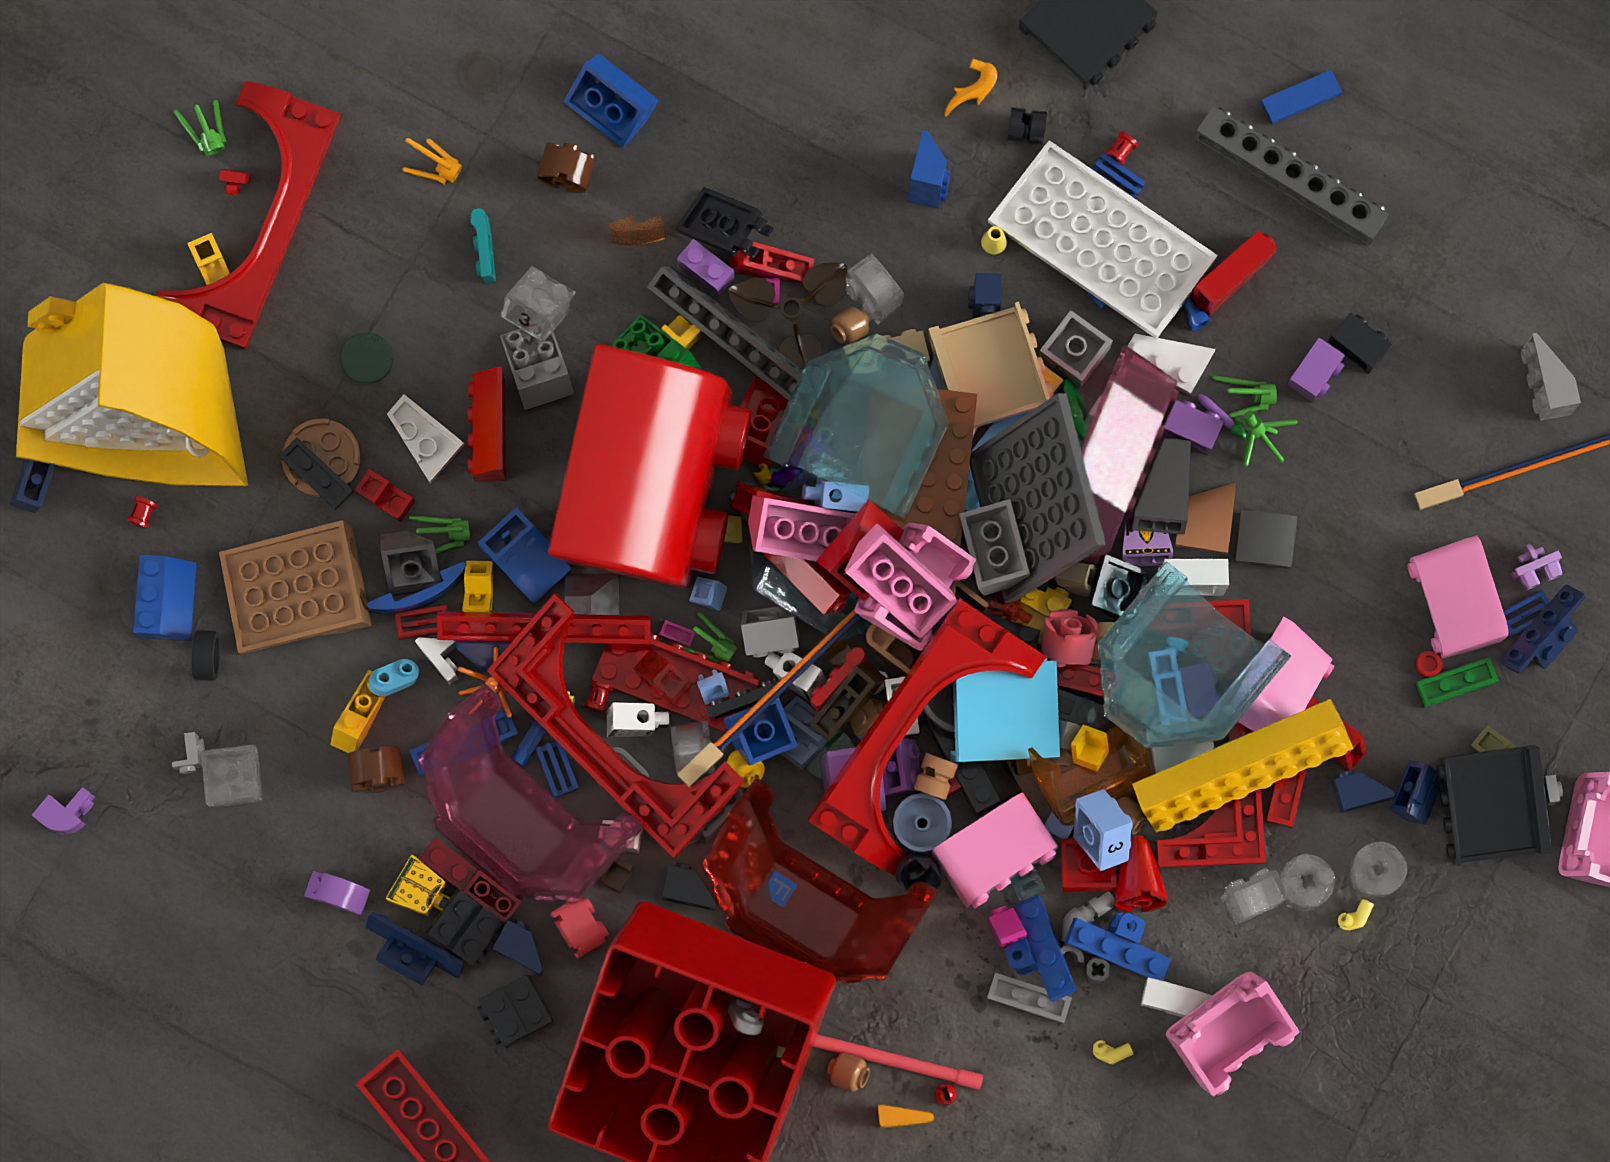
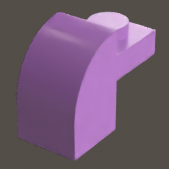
(64, 819)
(337, 892)

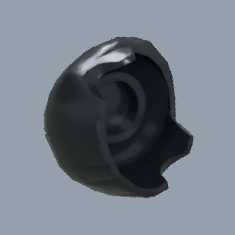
(918, 868)

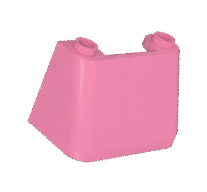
(940, 557)
(1460, 597)
(1294, 683)
(1587, 832)

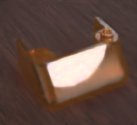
(1122, 767)

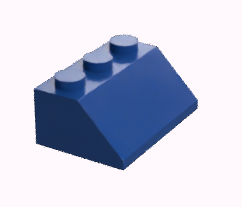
(610, 100)
(929, 174)
(164, 598)

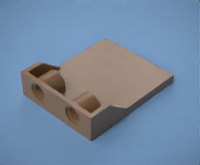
(295, 587)

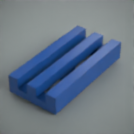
(1122, 170)
(1545, 601)
(549, 747)

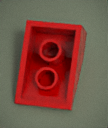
(767, 409)

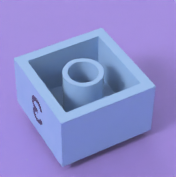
(1102, 829)

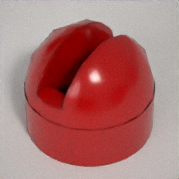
(939, 1095)

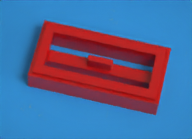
(417, 612)

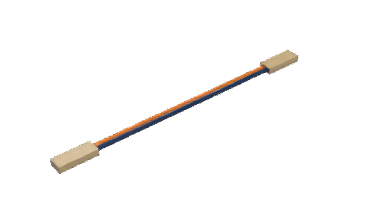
(1453, 490)
(711, 754)

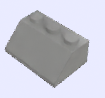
(997, 546)

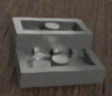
(1266, 539)

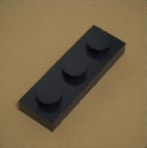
(316, 473)
(743, 699)

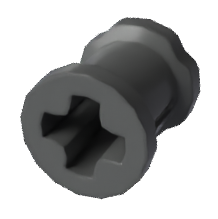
(1096, 962)

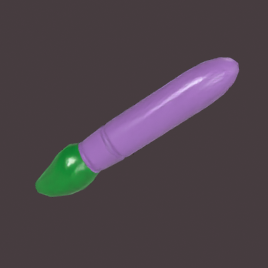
(1234, 428)

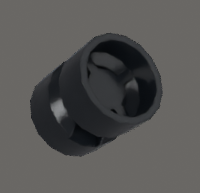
(1027, 126)

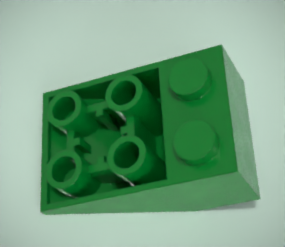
(648, 339)

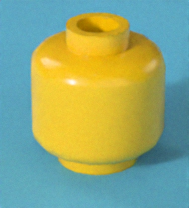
(746, 772)

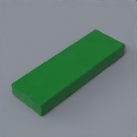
(1456, 682)

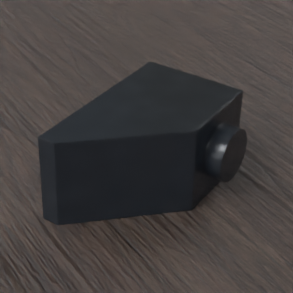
(686, 888)

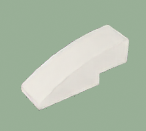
(1171, 997)

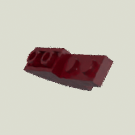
(469, 880)

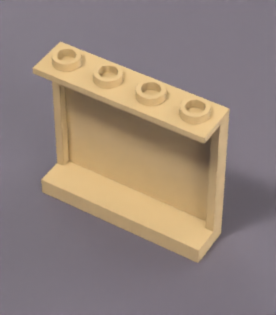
(993, 360)

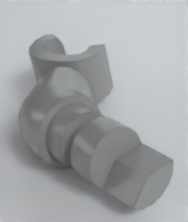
(1095, 907)

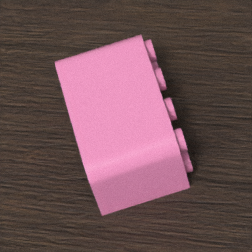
(995, 850)
(1229, 1030)

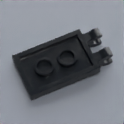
(723, 223)

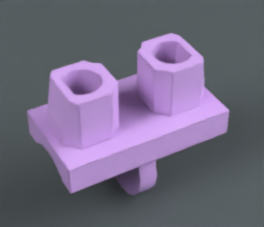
(1526, 573)

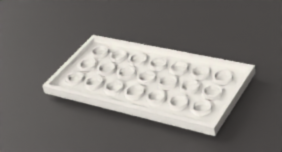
(1102, 239)

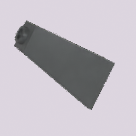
(1166, 493)

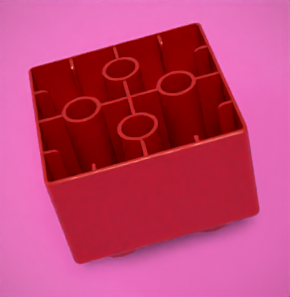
(647, 469)
(660, 1058)

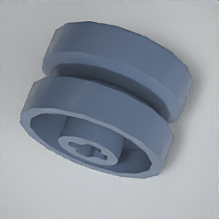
(912, 811)

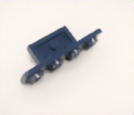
(1547, 632)
(410, 953)

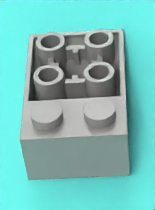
(536, 368)
(1551, 381)

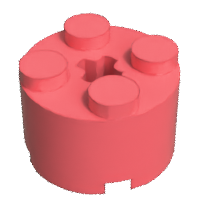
(1069, 637)
(579, 926)

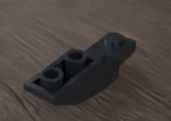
(1082, 711)

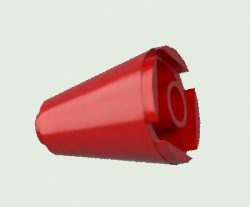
(1140, 880)

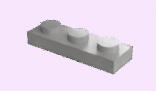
(1027, 998)

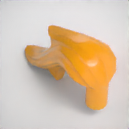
(978, 89)

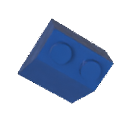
(765, 736)

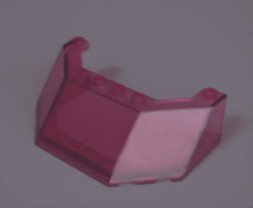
(1123, 438)
(507, 817)

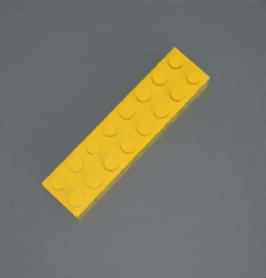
(1243, 766)

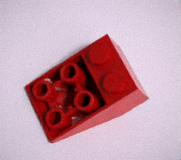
(839, 552)

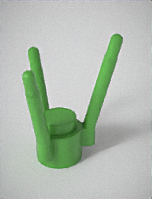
(211, 141)
(1262, 393)
(457, 530)
(723, 647)

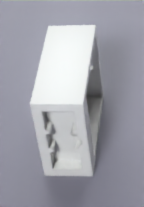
(1206, 576)

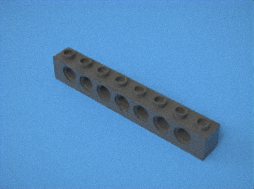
(1295, 188)
(726, 330)

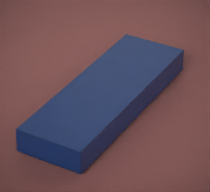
(1301, 97)

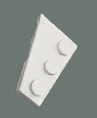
(1177, 359)
(425, 437)

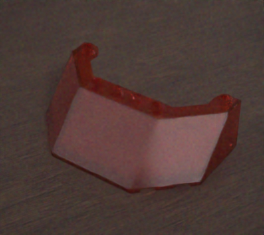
(824, 918)

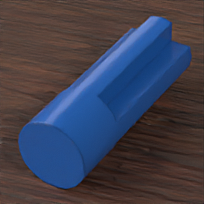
(528, 744)

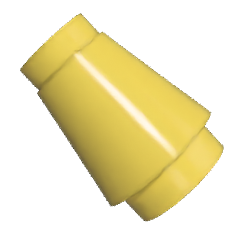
(992, 245)

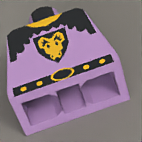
(1145, 547)

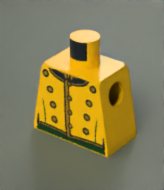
(418, 888)

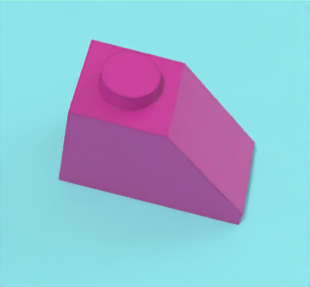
(1006, 927)

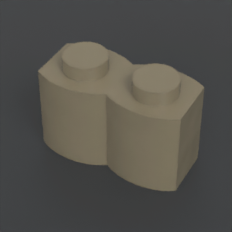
(1077, 579)

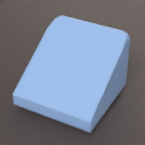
(708, 593)
(1056, 828)

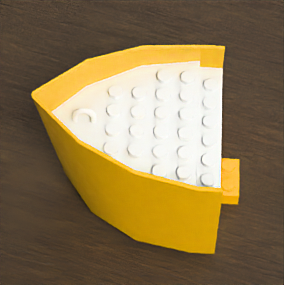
(128, 391)

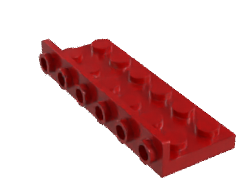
(617, 670)

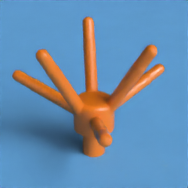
(490, 681)

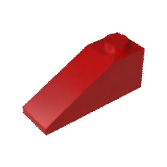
(772, 263)

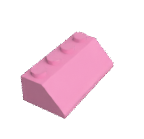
(793, 528)
(899, 581)

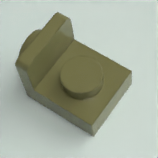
(1491, 740)

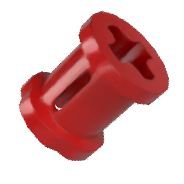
(1122, 147)
(141, 512)
(598, 697)

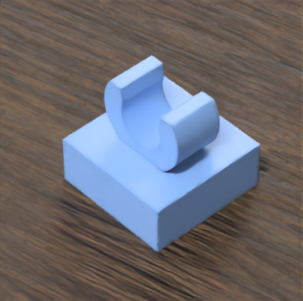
(712, 687)

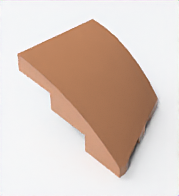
(1209, 520)

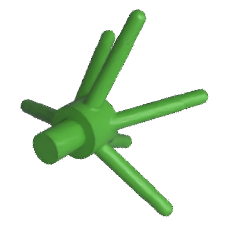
(1256, 429)

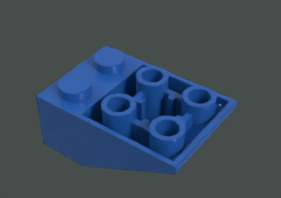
(523, 556)

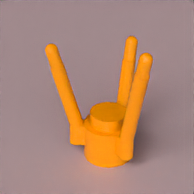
(447, 166)

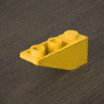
(357, 717)

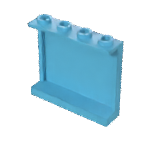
(1005, 715)

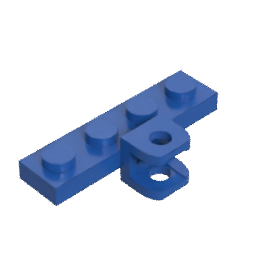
(1119, 945)
(1040, 950)

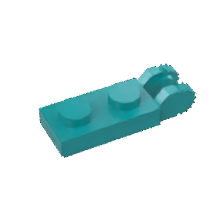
(483, 244)

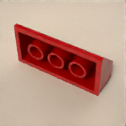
(488, 425)

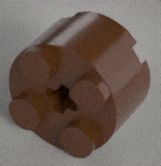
(566, 167)
(375, 769)

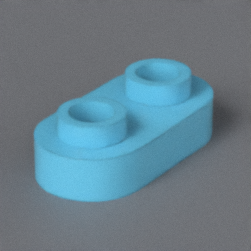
(395, 677)

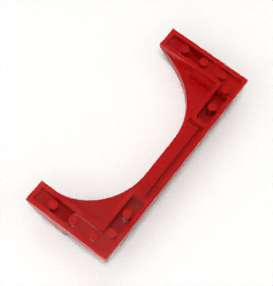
(303, 140)
(961, 646)
(534, 677)
(1236, 829)

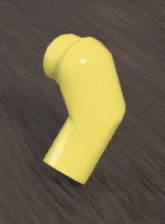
(1356, 919)
(1109, 1054)

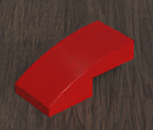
(384, 495)

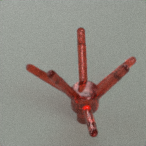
(1011, 610)

